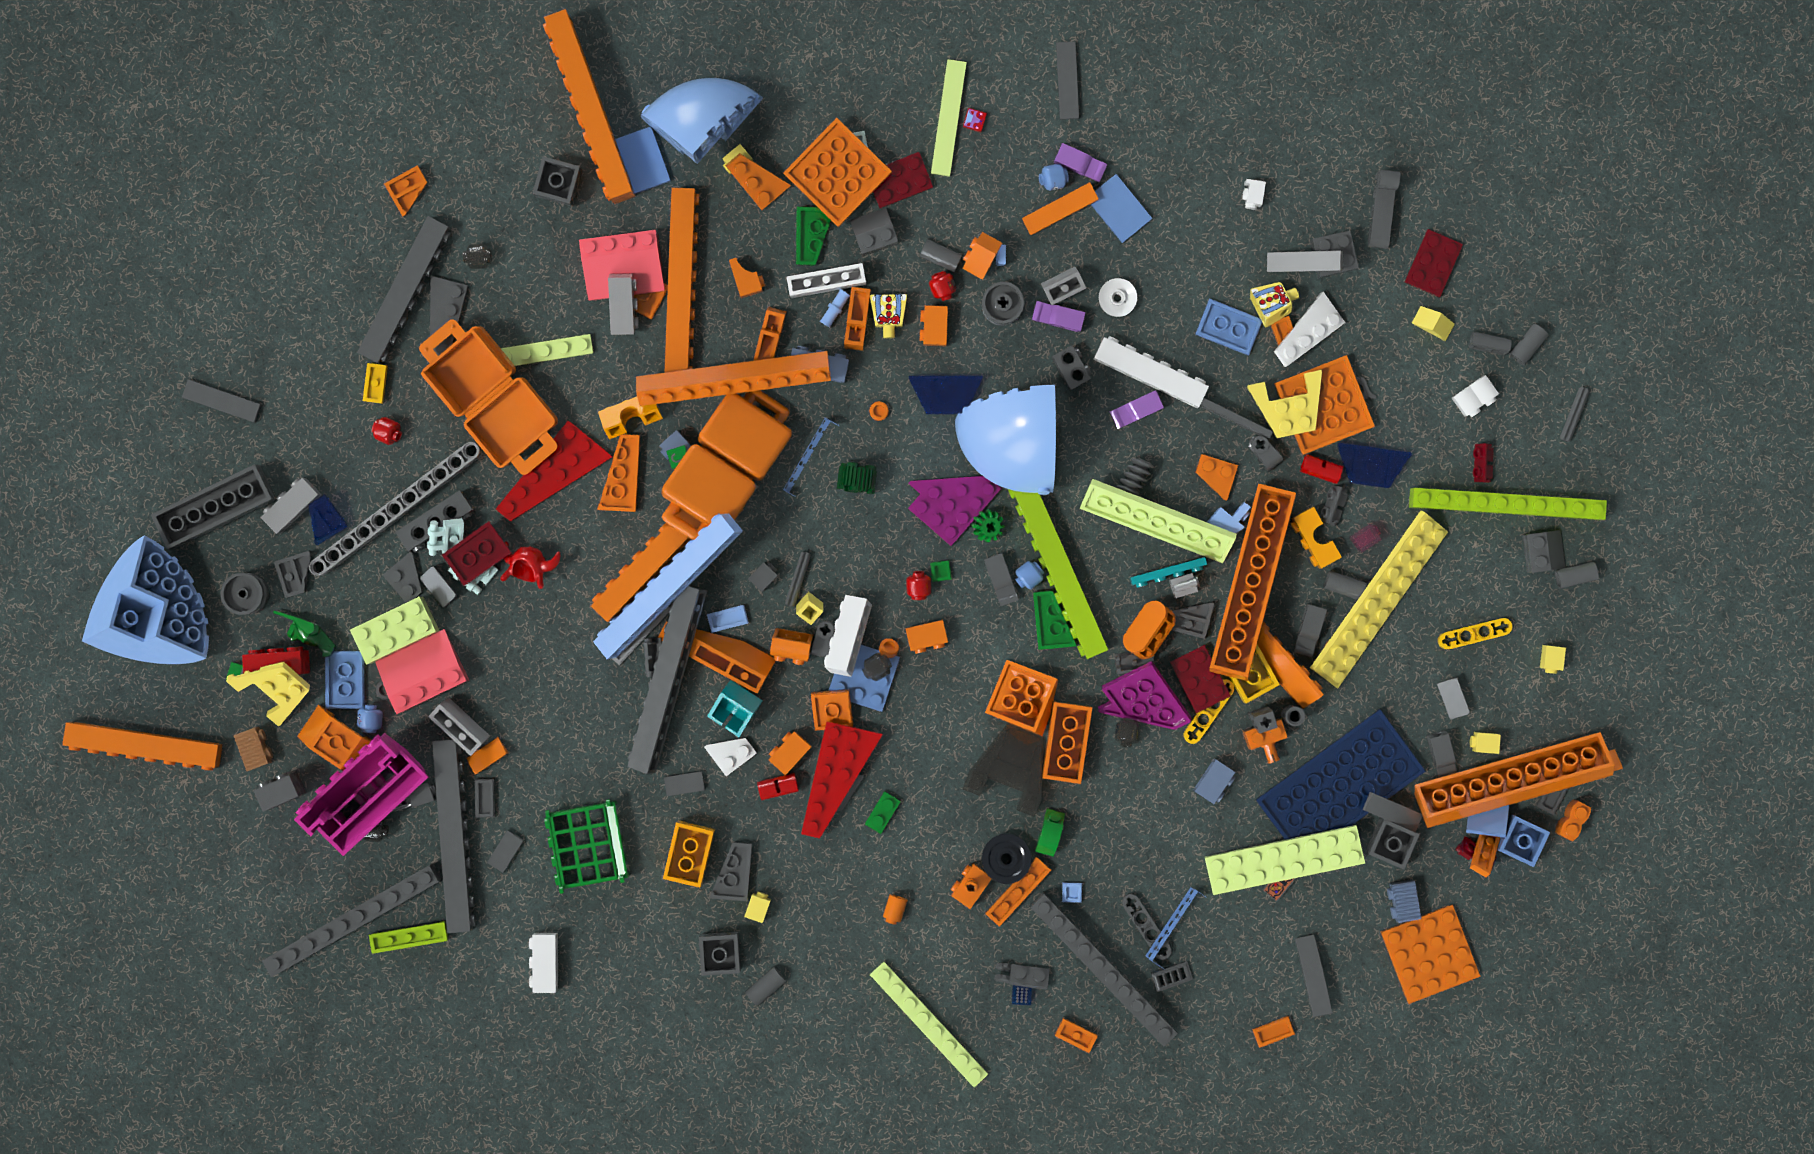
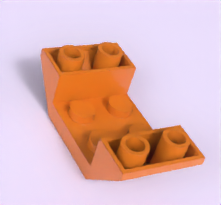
(331, 738)

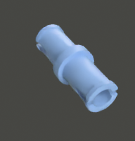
(835, 308)

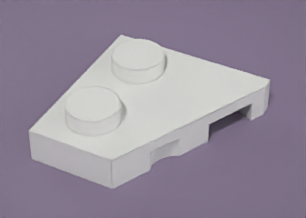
(731, 754)

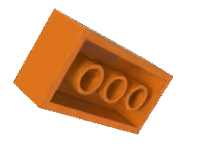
(1066, 742)

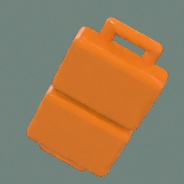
(477, 383)
(736, 448)

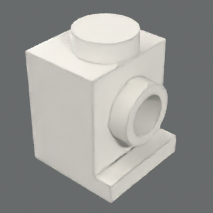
(1253, 194)

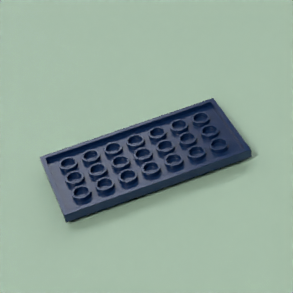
(1337, 781)

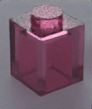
(1365, 537)

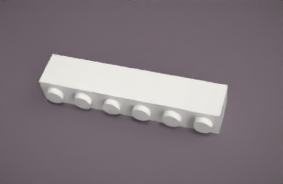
(1151, 372)

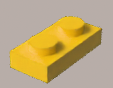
(375, 383)

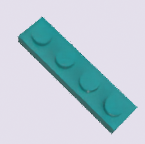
(1176, 570)

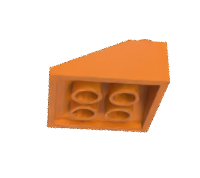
(1023, 697)

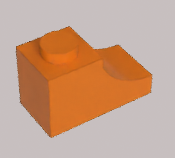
(747, 282)

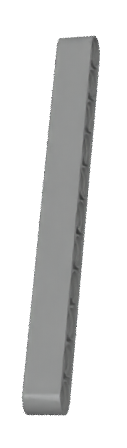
(386, 511)

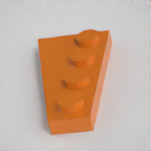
(622, 479)

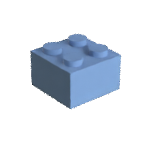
(1523, 840)

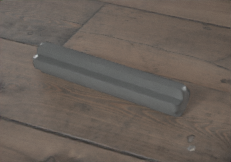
(1574, 414)
(797, 579)

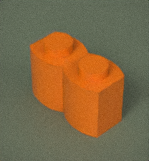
(1574, 816)

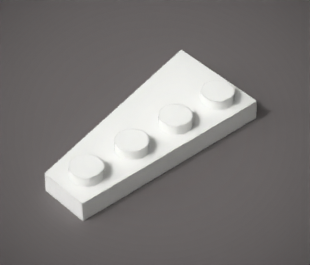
(1312, 328)

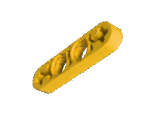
(1474, 632)
(1211, 713)

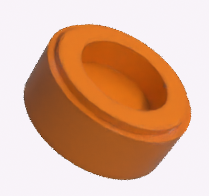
(879, 411)
(889, 647)

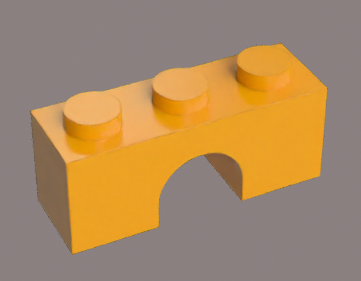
(616, 416)
(1305, 524)

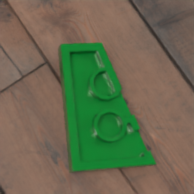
(1050, 623)

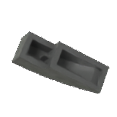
(1392, 812)

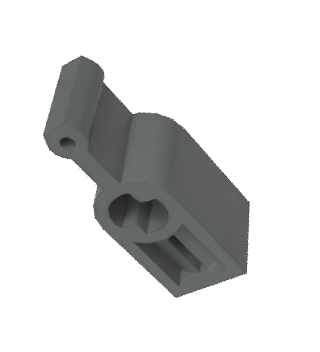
(1001, 579)
(1309, 630)
(1263, 719)
(1442, 753)

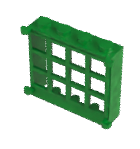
(615, 841)

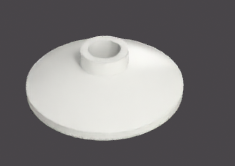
(1117, 287)

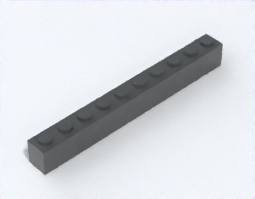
(666, 680)
(453, 836)
(352, 920)
(1103, 969)

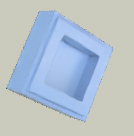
(1001, 256)
(1071, 892)

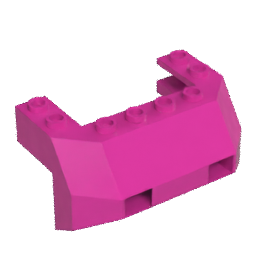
(365, 785)

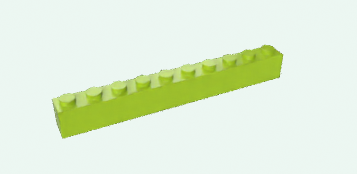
(1507, 504)
(1060, 573)

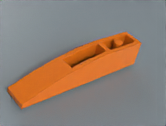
(731, 658)
(1288, 673)

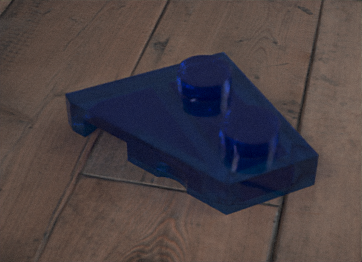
(325, 519)

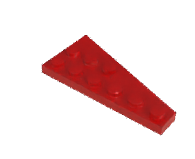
(571, 460)
(838, 765)

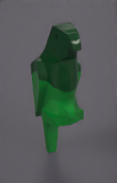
(309, 634)

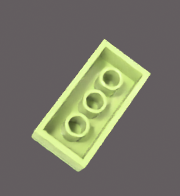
(394, 630)

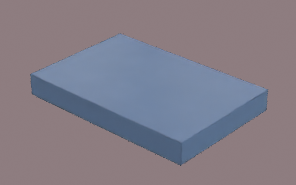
(642, 160)
(1120, 209)
(1228, 327)
(344, 680)

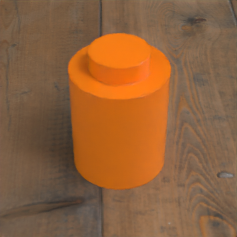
(894, 909)

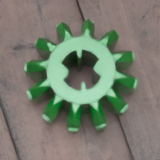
(988, 518)

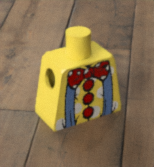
(1272, 302)
(888, 312)

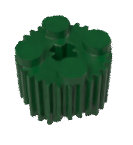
(856, 478)

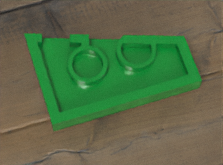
(810, 234)

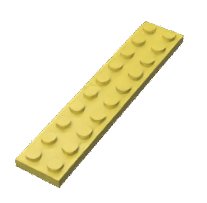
(1379, 599)

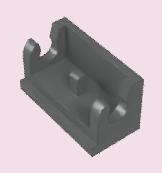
(1127, 662)

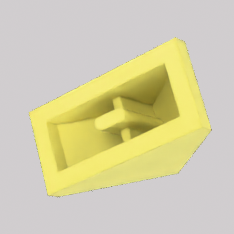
(1433, 322)

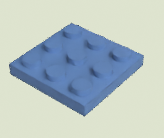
(864, 690)

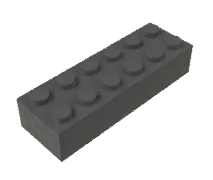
(213, 507)

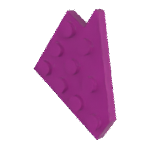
(951, 503)
(1145, 698)

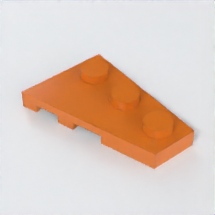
(756, 181)

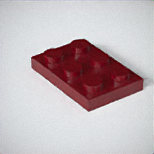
(906, 180)
(1433, 263)
(476, 553)
(1200, 684)

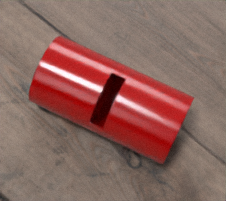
(1321, 469)
(777, 786)

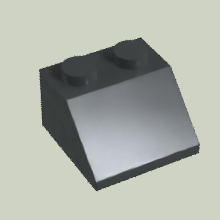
(874, 232)
(1543, 551)

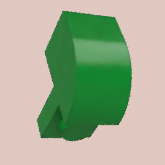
(1050, 832)

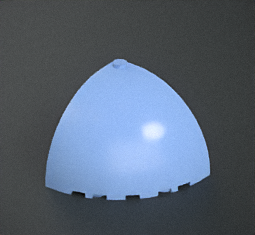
(700, 113)
(1012, 438)
(149, 609)

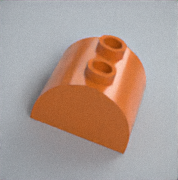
(791, 645)

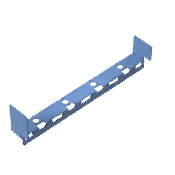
(808, 454)
(1175, 921)

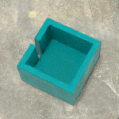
(737, 701)

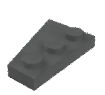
(735, 874)

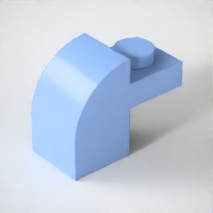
(1228, 522)

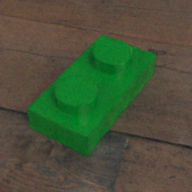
(882, 812)

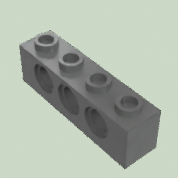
(408, 533)

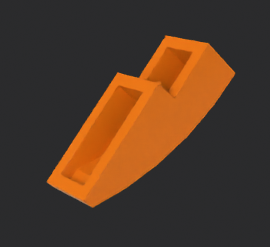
(857, 318)
(770, 334)

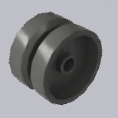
(1002, 292)
(235, 600)

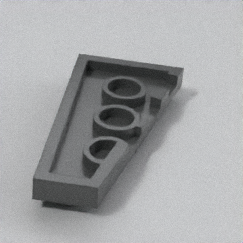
(445, 304)

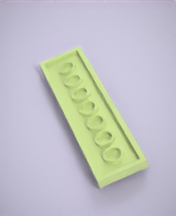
(1158, 521)
(1284, 859)

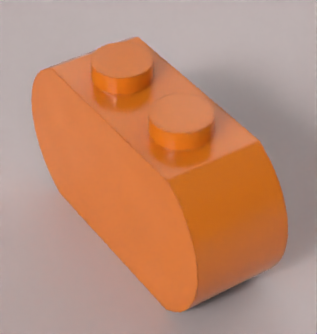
(1149, 630)

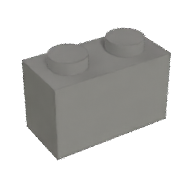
(1063, 285)

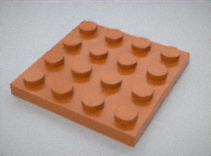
(837, 172)
(1340, 406)
(1430, 954)

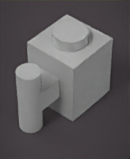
(1184, 585)

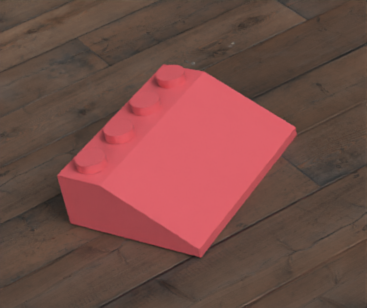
(622, 254)
(421, 671)

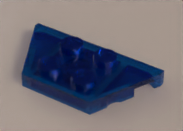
(945, 393)
(1372, 465)

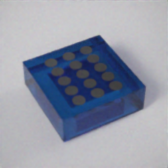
(1021, 995)

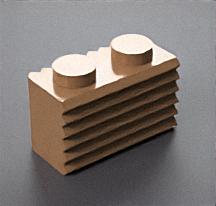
(253, 748)

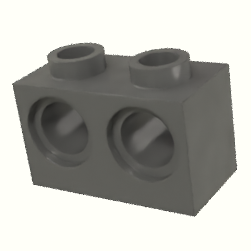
(1067, 369)

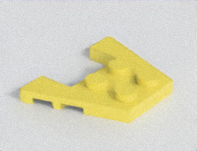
(1290, 414)
(279, 684)

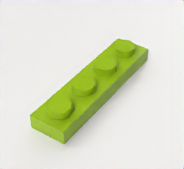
(408, 937)

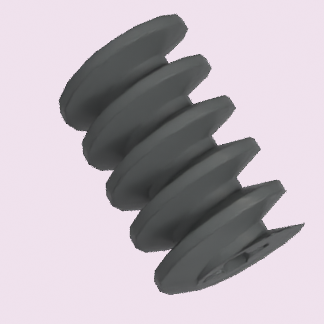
(1135, 476)

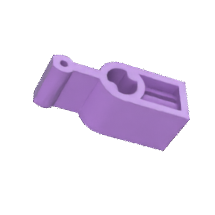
(1080, 162)
(1058, 316)
(1136, 409)

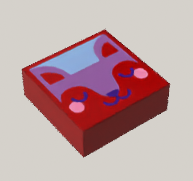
(974, 120)

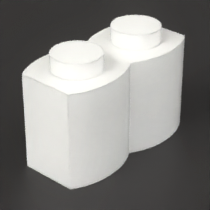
(1475, 396)

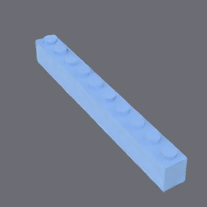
(668, 585)

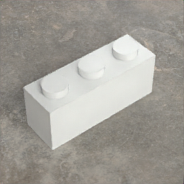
(544, 962)

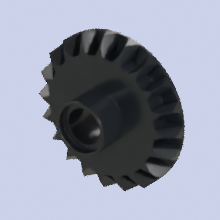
(1019, 858)

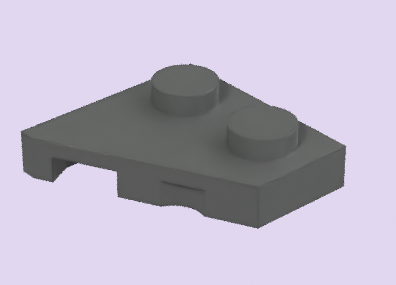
(294, 573)

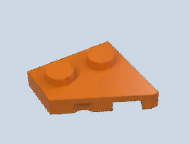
(406, 188)
(1217, 474)

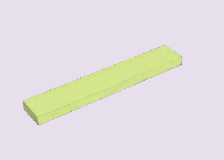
(948, 118)

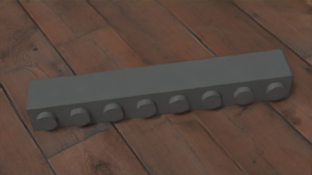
(404, 290)

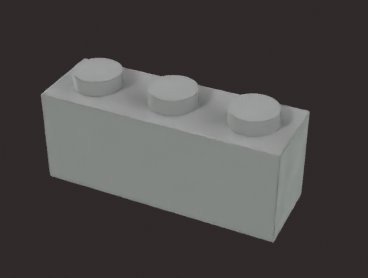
(622, 304)
(290, 505)
(459, 726)

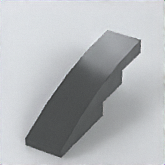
(1313, 976)

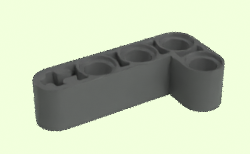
(1383, 206)

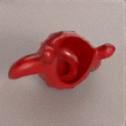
(529, 565)

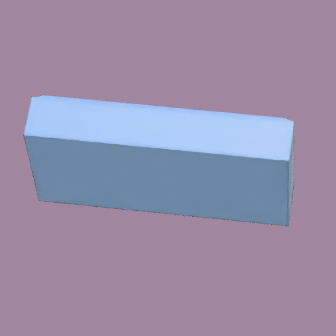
(727, 618)

